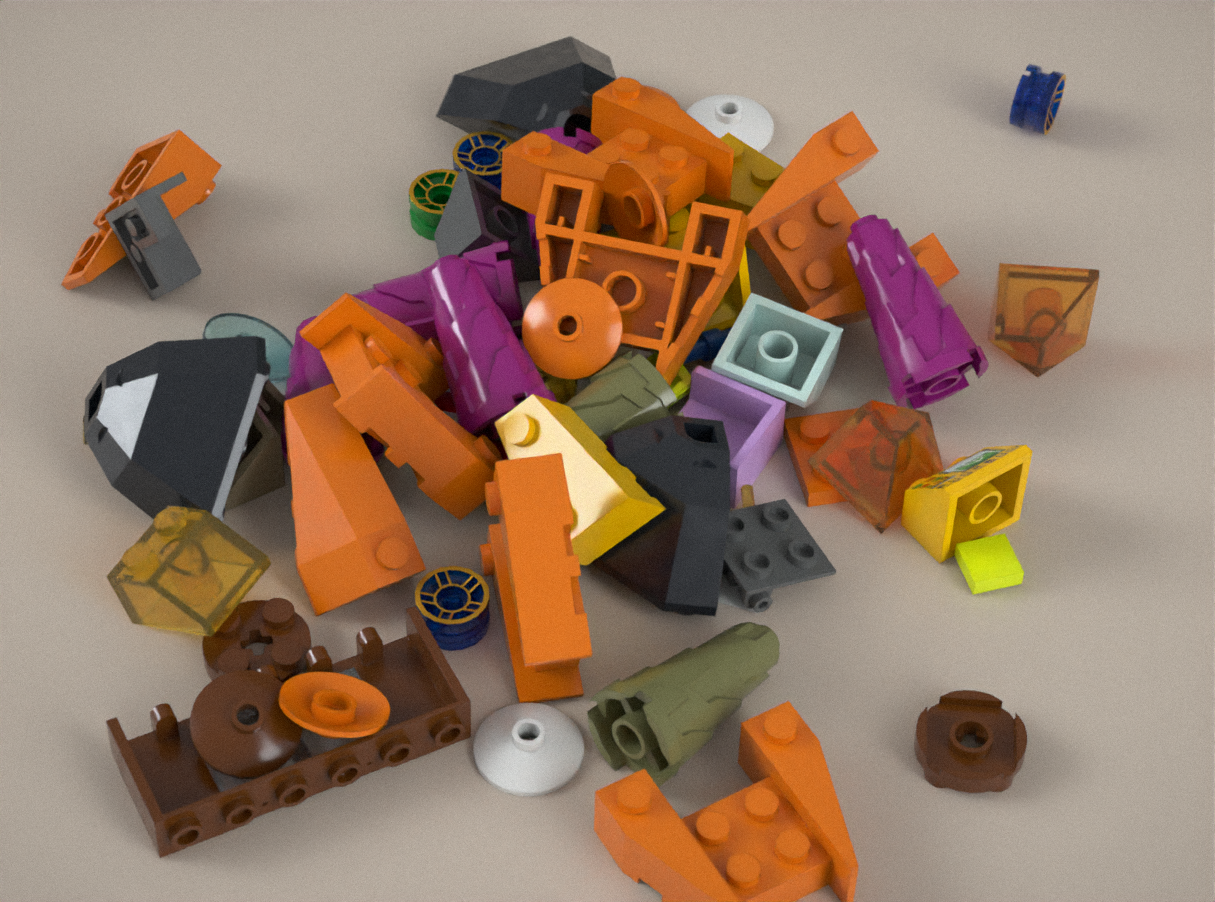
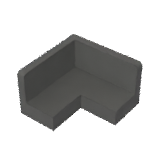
(154, 240)

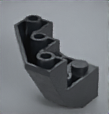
(529, 91)
(177, 420)
(681, 551)

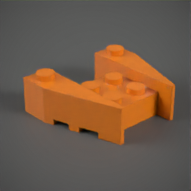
(636, 128)
(805, 225)
(659, 290)
(389, 389)
(536, 577)
(753, 846)

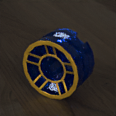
(1037, 99)
(481, 155)
(454, 606)

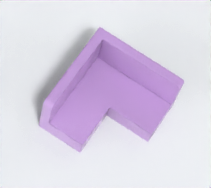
(750, 421)

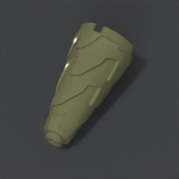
(623, 396)
(674, 708)

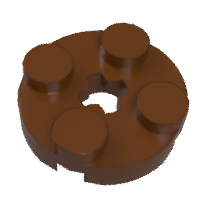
(259, 622)
(964, 768)

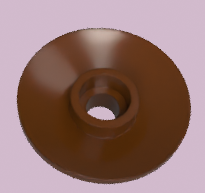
(239, 748)

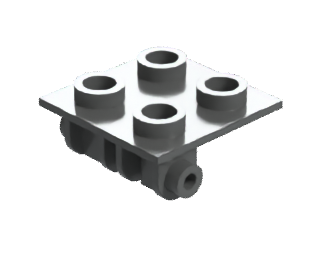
(768, 551)

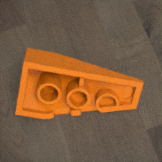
(145, 169)
(342, 509)

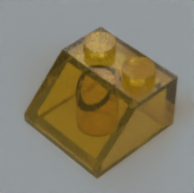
(186, 572)

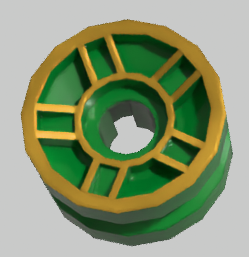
(429, 198)

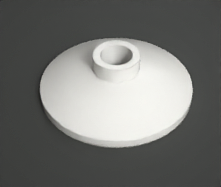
(735, 115)
(532, 765)

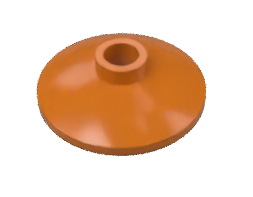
(634, 204)
(592, 343)
(334, 704)

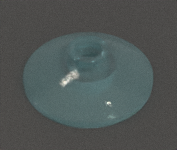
(241, 325)

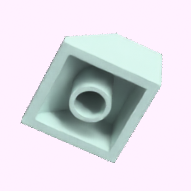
(779, 351)

